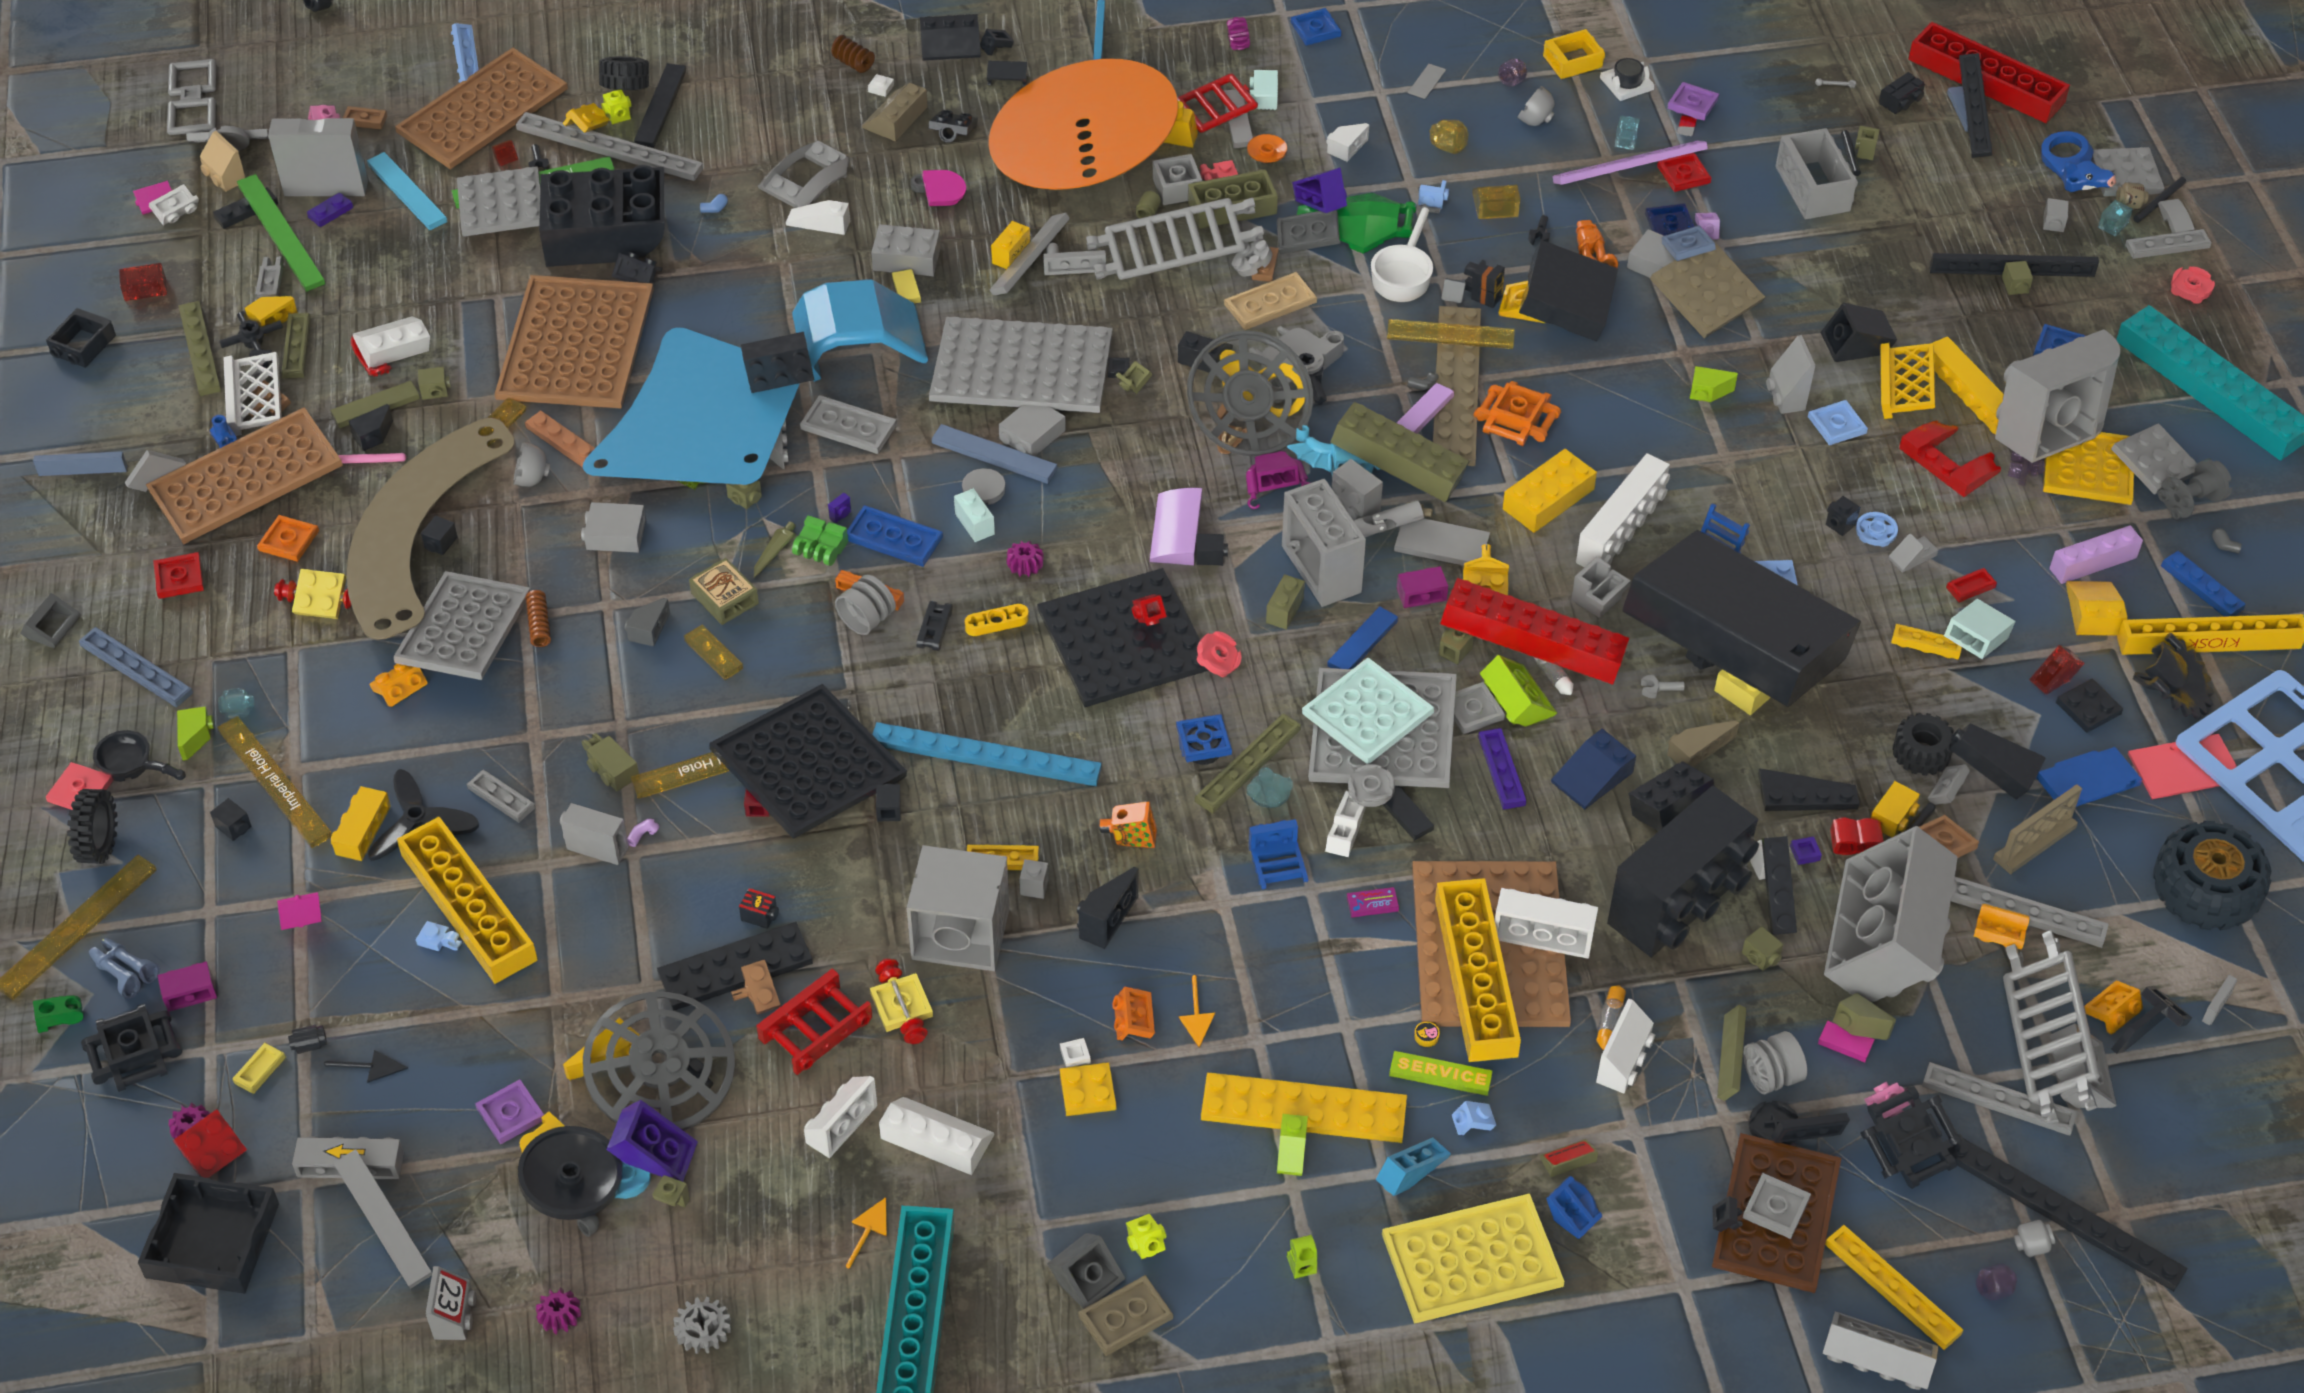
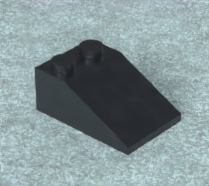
(1107, 908)

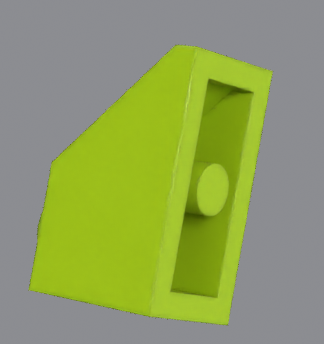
(1712, 384)
(193, 730)
(1292, 1144)

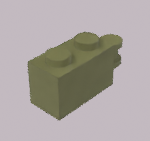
(610, 761)

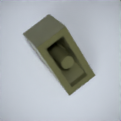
(1863, 1018)

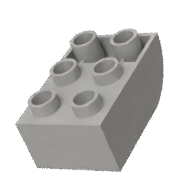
(2058, 396)

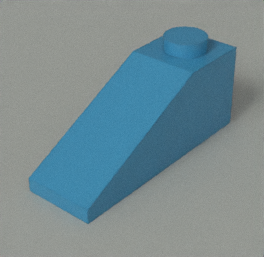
(1411, 1165)

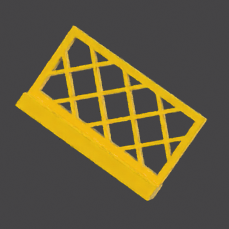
(1889, 377)

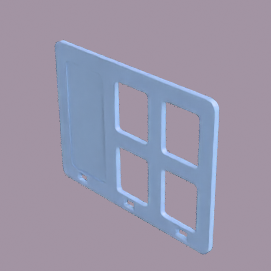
(2289, 822)

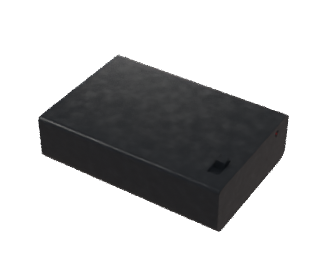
(1741, 617)

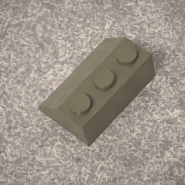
(898, 112)

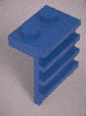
(1708, 525)
(1272, 842)

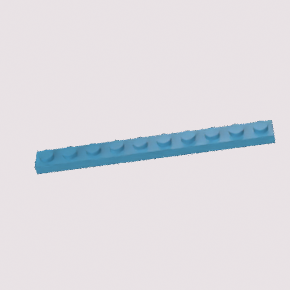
(988, 754)

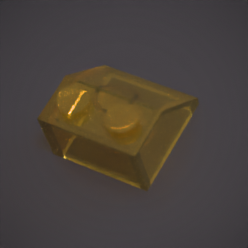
(1497, 201)

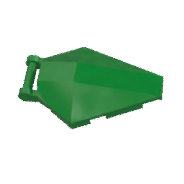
(1370, 220)

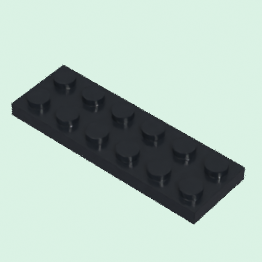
(720, 968)

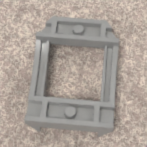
(834, 166)

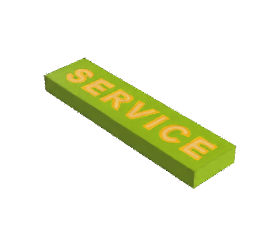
(1440, 1073)

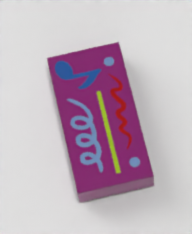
(1372, 902)

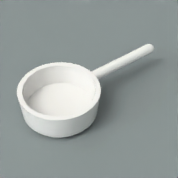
(1403, 270)

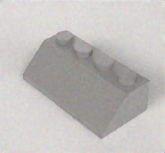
(1881, 1351)

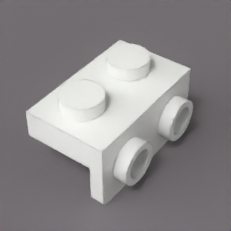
(174, 204)

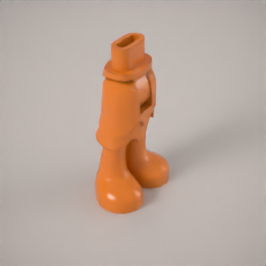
(1591, 241)

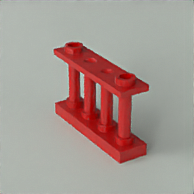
(809, 1000)

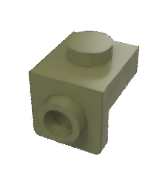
(1134, 378)
(671, 1192)

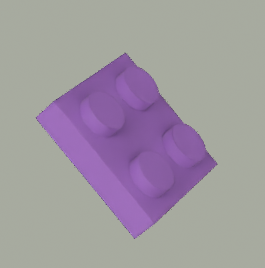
(1693, 101)
(509, 1111)

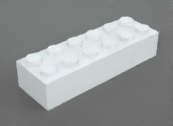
(1624, 511)

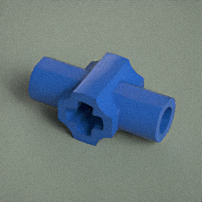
(221, 431)

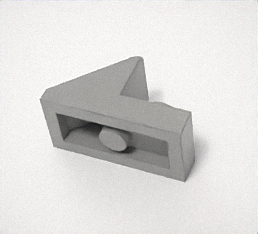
(1912, 552)

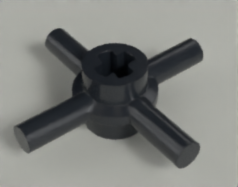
(250, 333)

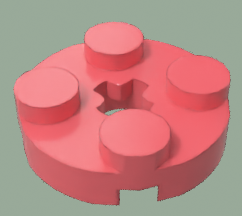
(2182, 285)
(1211, 660)

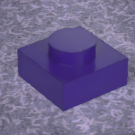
(839, 508)
(1805, 850)

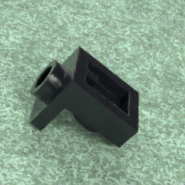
(995, 38)

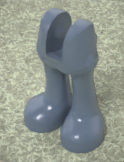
(127, 981)

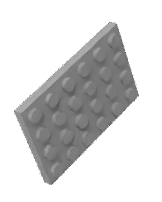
(462, 625)

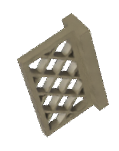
(2039, 831)

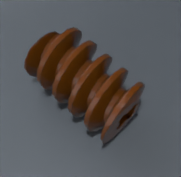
(852, 54)

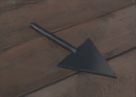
(379, 1067)

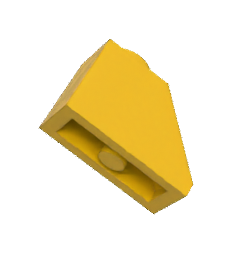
(271, 309)

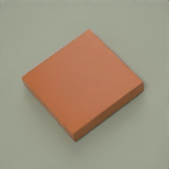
(288, 538)

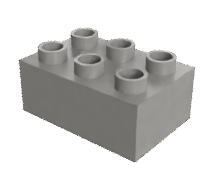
(1892, 916)

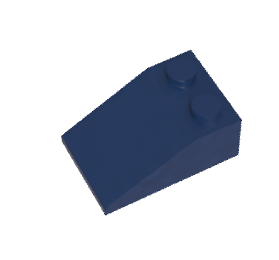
(1595, 769)

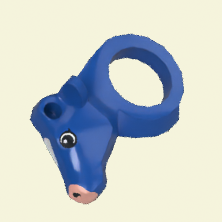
(2077, 170)

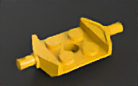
(1487, 572)

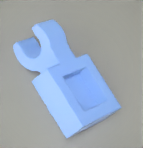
(436, 935)

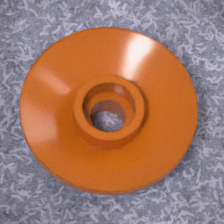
(1267, 148)

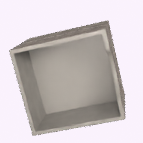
(958, 908)

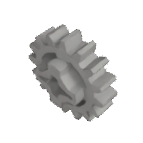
(715, 1322)

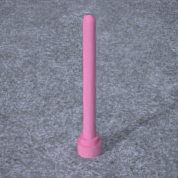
(373, 458)

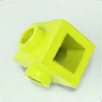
(615, 102)
(1145, 1236)

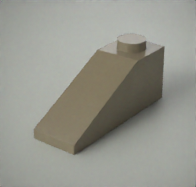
(1700, 742)

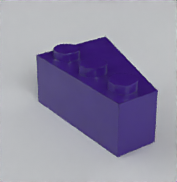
(1321, 191)

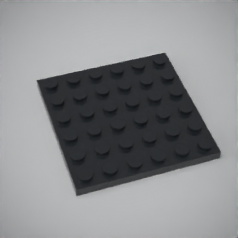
(1112, 651)
(807, 760)

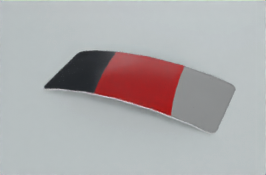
(1686, 125)

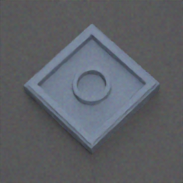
(1688, 243)

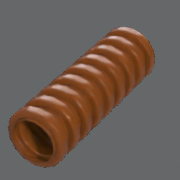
(538, 618)

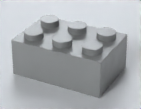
(906, 249)

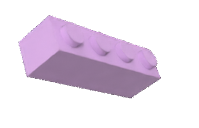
(2096, 554)

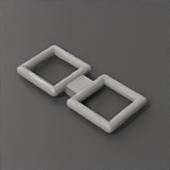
(191, 97)

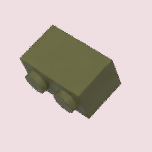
(1285, 602)

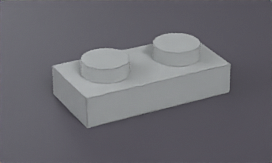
(1949, 784)

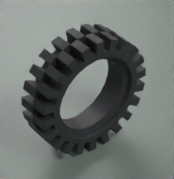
(92, 826)

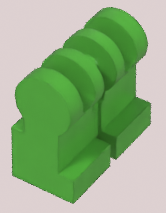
(821, 540)

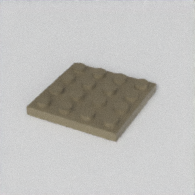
(1707, 290)

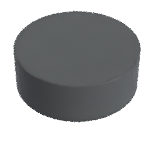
(917, 183)

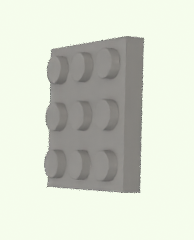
(2131, 166)
(2155, 457)

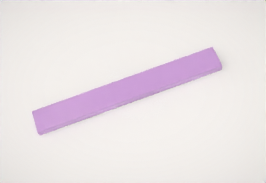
(1629, 162)

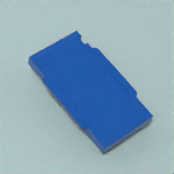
(2095, 772)

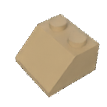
(221, 162)

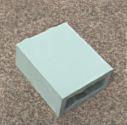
(1979, 628)

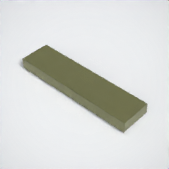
(296, 345)
(394, 397)
(1731, 1053)

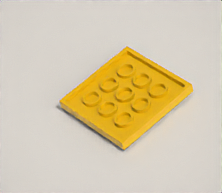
(2090, 471)

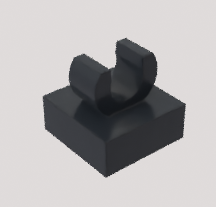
(1726, 1214)

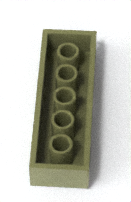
(1399, 451)

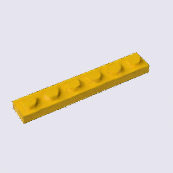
(1894, 1287)

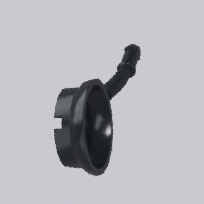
(127, 755)

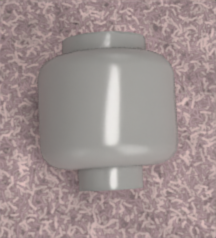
(2034, 1238)

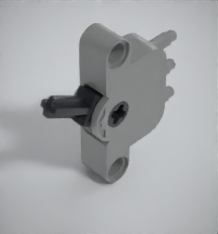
(1314, 353)

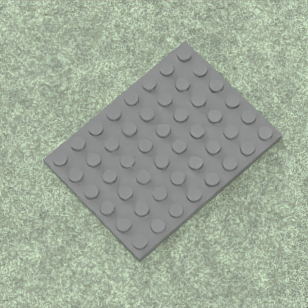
(1021, 364)

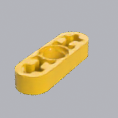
(1002, 612)

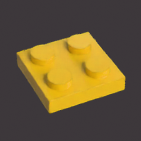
(1087, 1089)

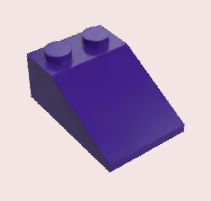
(651, 1142)

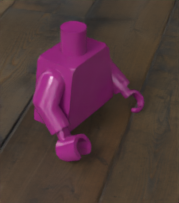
(1274, 472)

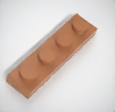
(559, 437)

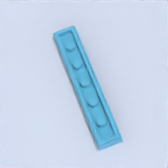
(407, 191)

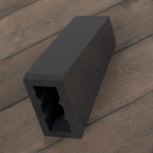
(1998, 759)

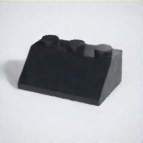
(950, 37)

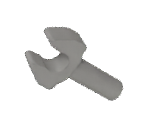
(1656, 686)

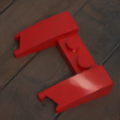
(1921, 445)

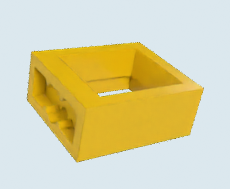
(1556, 47)

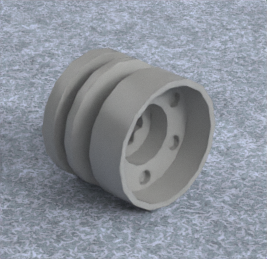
(865, 604)
(1775, 1062)

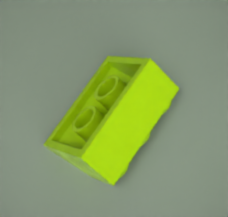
(1516, 692)

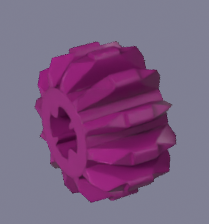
(1238, 33)
(1024, 558)
(186, 1119)
(558, 1310)

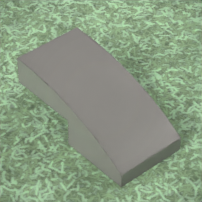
(2176, 215)

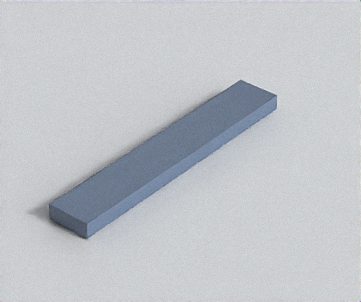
(994, 453)
(136, 667)

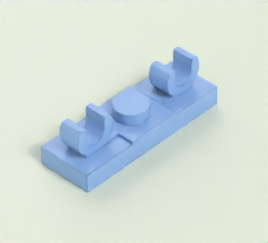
(464, 50)

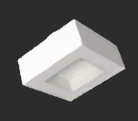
(881, 85)
(1075, 1053)

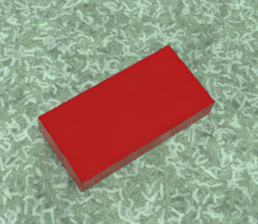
(1971, 585)

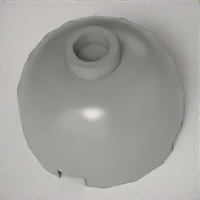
(1538, 108)
(530, 466)

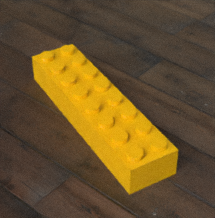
(467, 900)
(1477, 970)

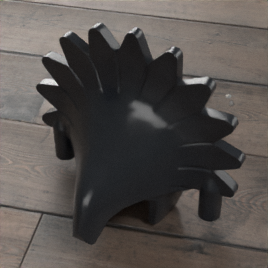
(2178, 677)

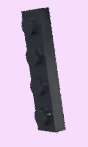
(1779, 885)

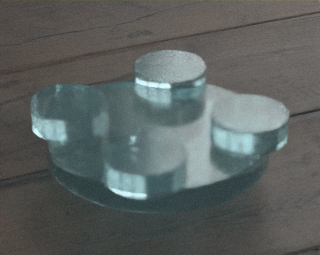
(1269, 789)

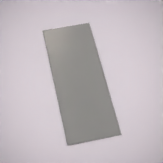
(1426, 81)

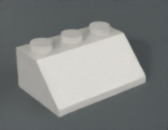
(393, 341)
(1626, 1048)
(841, 1115)

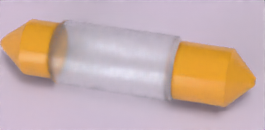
(1610, 1014)

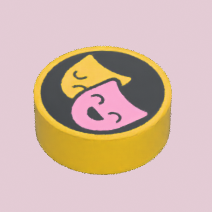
(1426, 1034)

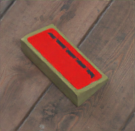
(1569, 1157)

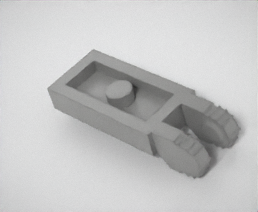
(269, 278)

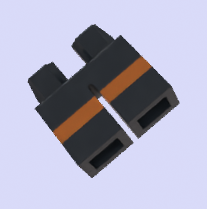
(1486, 282)

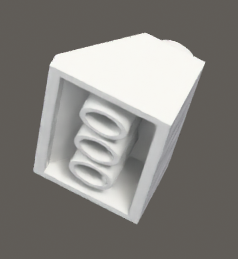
(934, 1134)

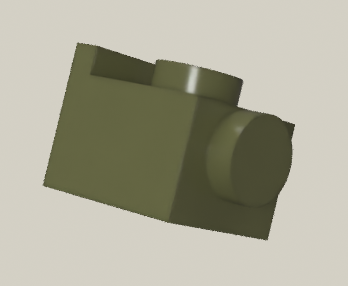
(1866, 142)

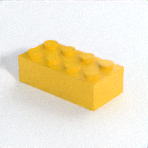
(1549, 490)

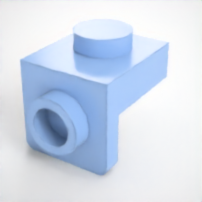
(1433, 196)
(1473, 1115)

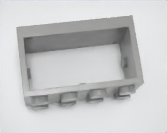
(1814, 199)

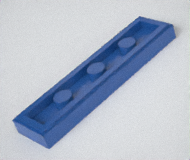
(1363, 640)

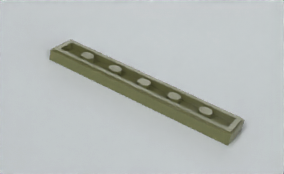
(1247, 763)

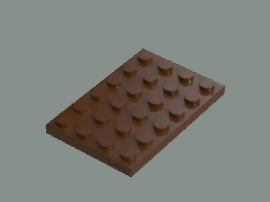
(1764, 1253)

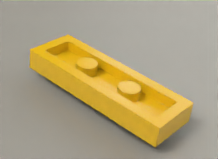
(1925, 641)
(1015, 853)

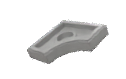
(151, 467)

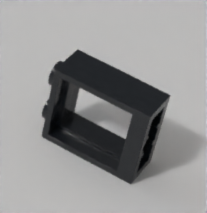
(76, 321)

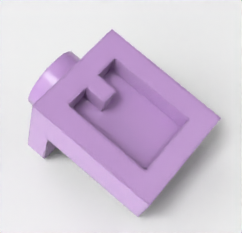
(1709, 222)

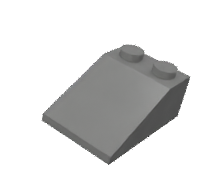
(1792, 377)

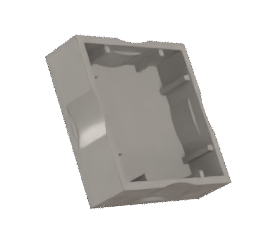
(318, 157)

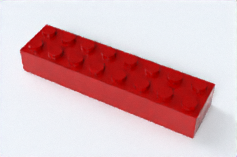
(2002, 76)
(1534, 631)

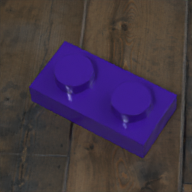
(329, 209)

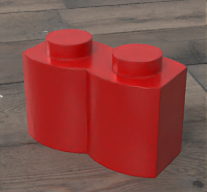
(1855, 836)

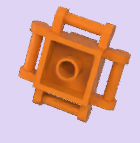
(1518, 410)

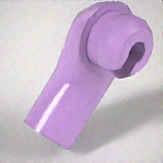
(639, 829)

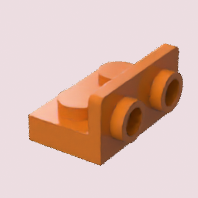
(1133, 1013)

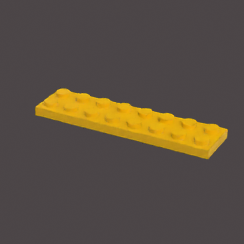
(1328, 1108)

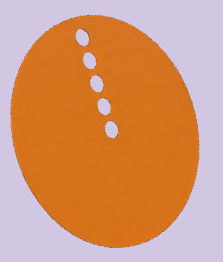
(1128, 114)

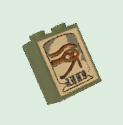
(723, 591)

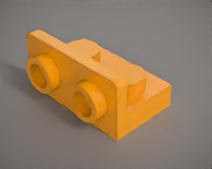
(2115, 1005)

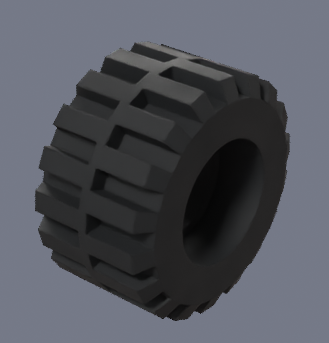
(623, 73)
(1920, 757)

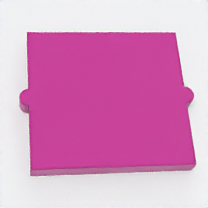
(149, 194)
(299, 911)

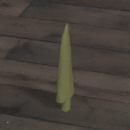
(777, 543)

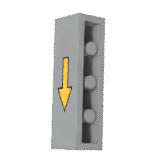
(316, 1156)

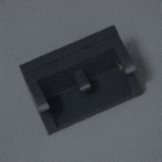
(1007, 71)

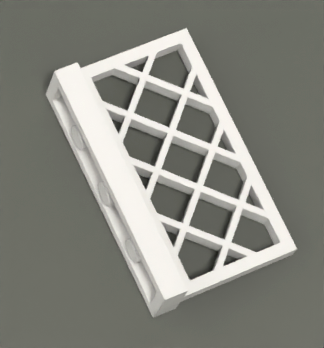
(234, 390)

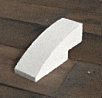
(1345, 826)

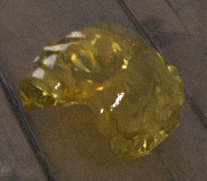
(1449, 135)

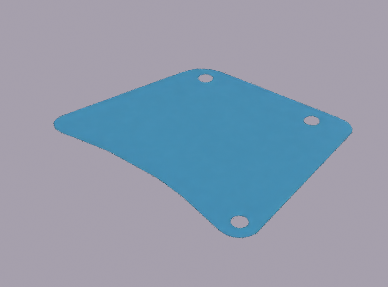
(695, 418)

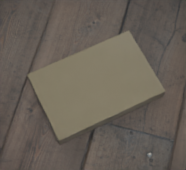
(1125, 1315)

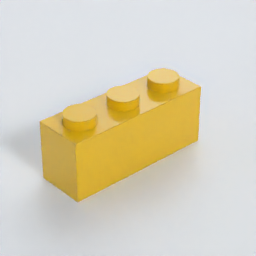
(360, 823)

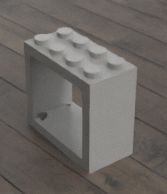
(1323, 542)

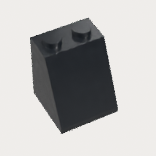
(1857, 333)

